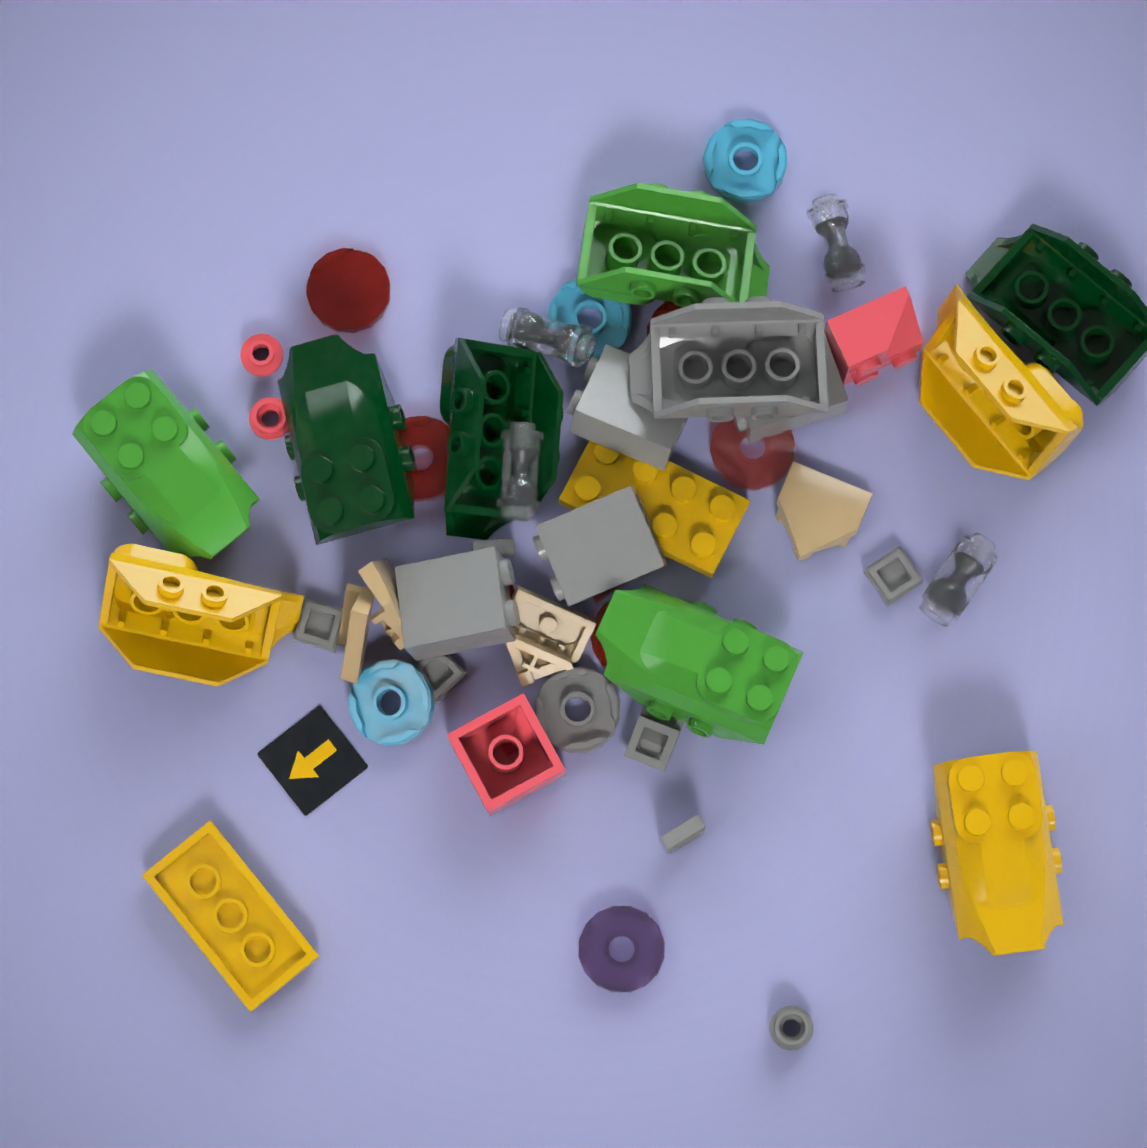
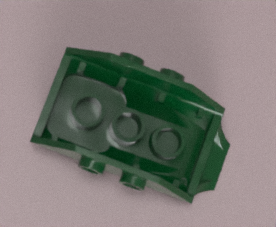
(1063, 308)
(481, 395)
(345, 440)

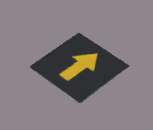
(312, 760)

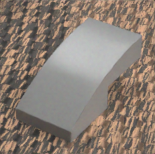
(653, 740)

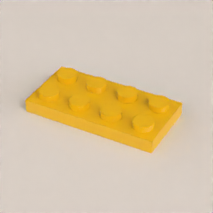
(686, 511)
(230, 916)

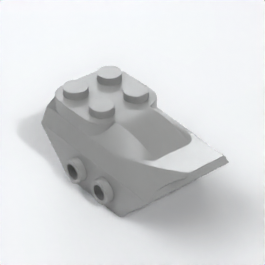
(732, 361)

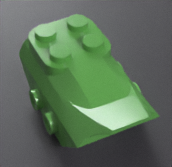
(668, 247)
(166, 467)
(696, 664)

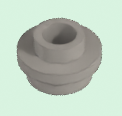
(805, 1027)

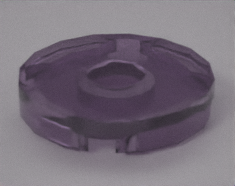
(627, 923)

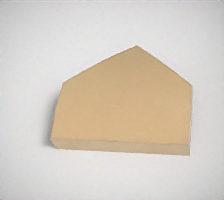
(819, 510)
(381, 580)
(354, 630)
(548, 636)

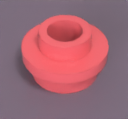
(264, 367)
(258, 412)

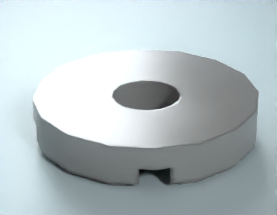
(582, 684)

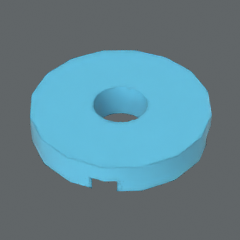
(742, 185)
(615, 315)
(415, 708)

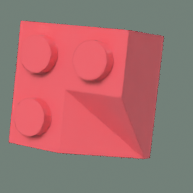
(874, 337)
(506, 754)

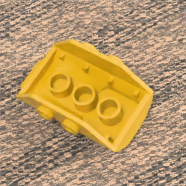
(990, 402)
(188, 621)
(997, 850)

